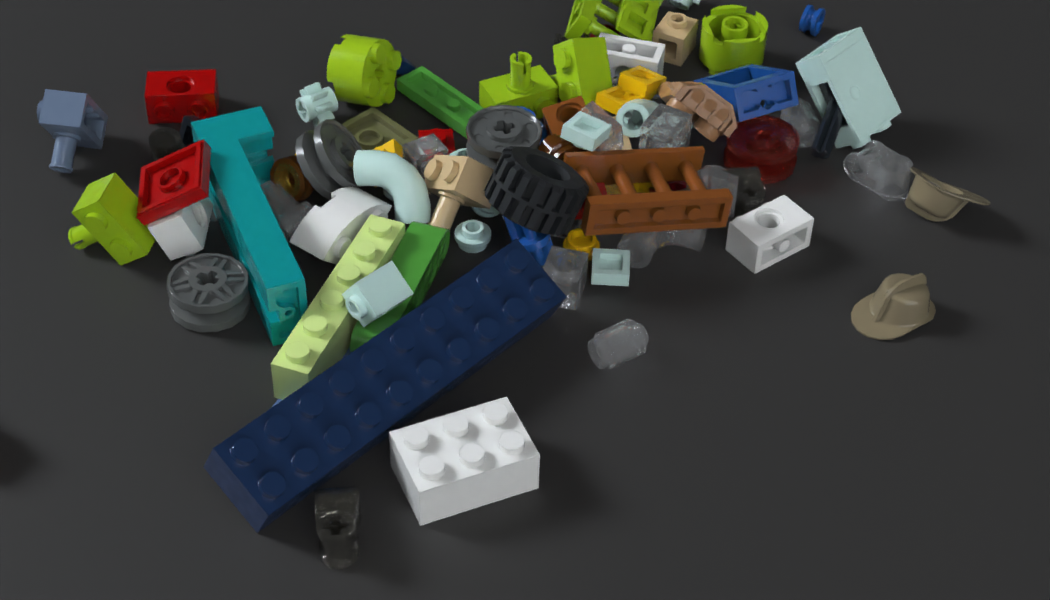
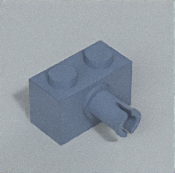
(73, 122)

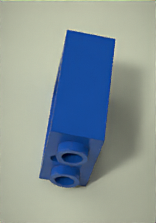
(750, 85)

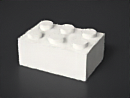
(464, 460)

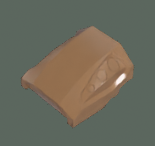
(711, 112)

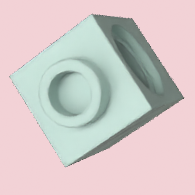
(376, 294)

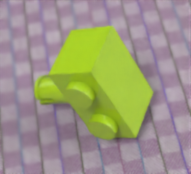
(581, 68)
(521, 87)
(109, 217)

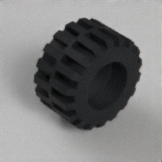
(536, 190)

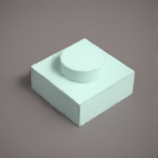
(585, 131)
(610, 267)

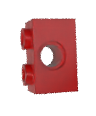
(181, 93)

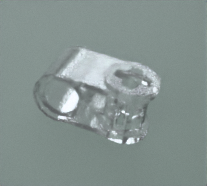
(880, 170)

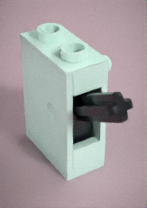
(847, 92)

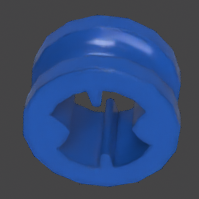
(812, 20)

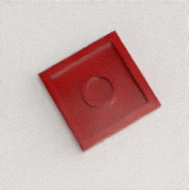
(174, 182)

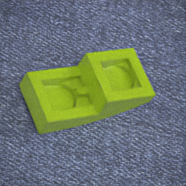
(635, 18)

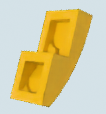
(632, 84)

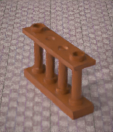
(654, 210)

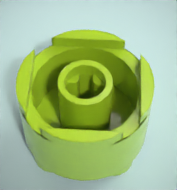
(732, 38)
(363, 70)

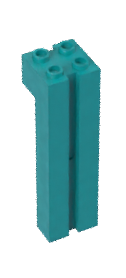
(246, 219)

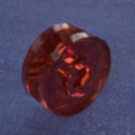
(765, 144)

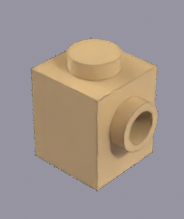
(678, 34)

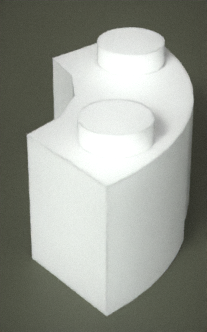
(332, 228)

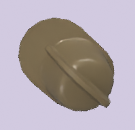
(937, 199)
(895, 308)

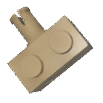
(457, 183)

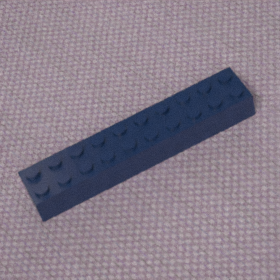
(382, 385)

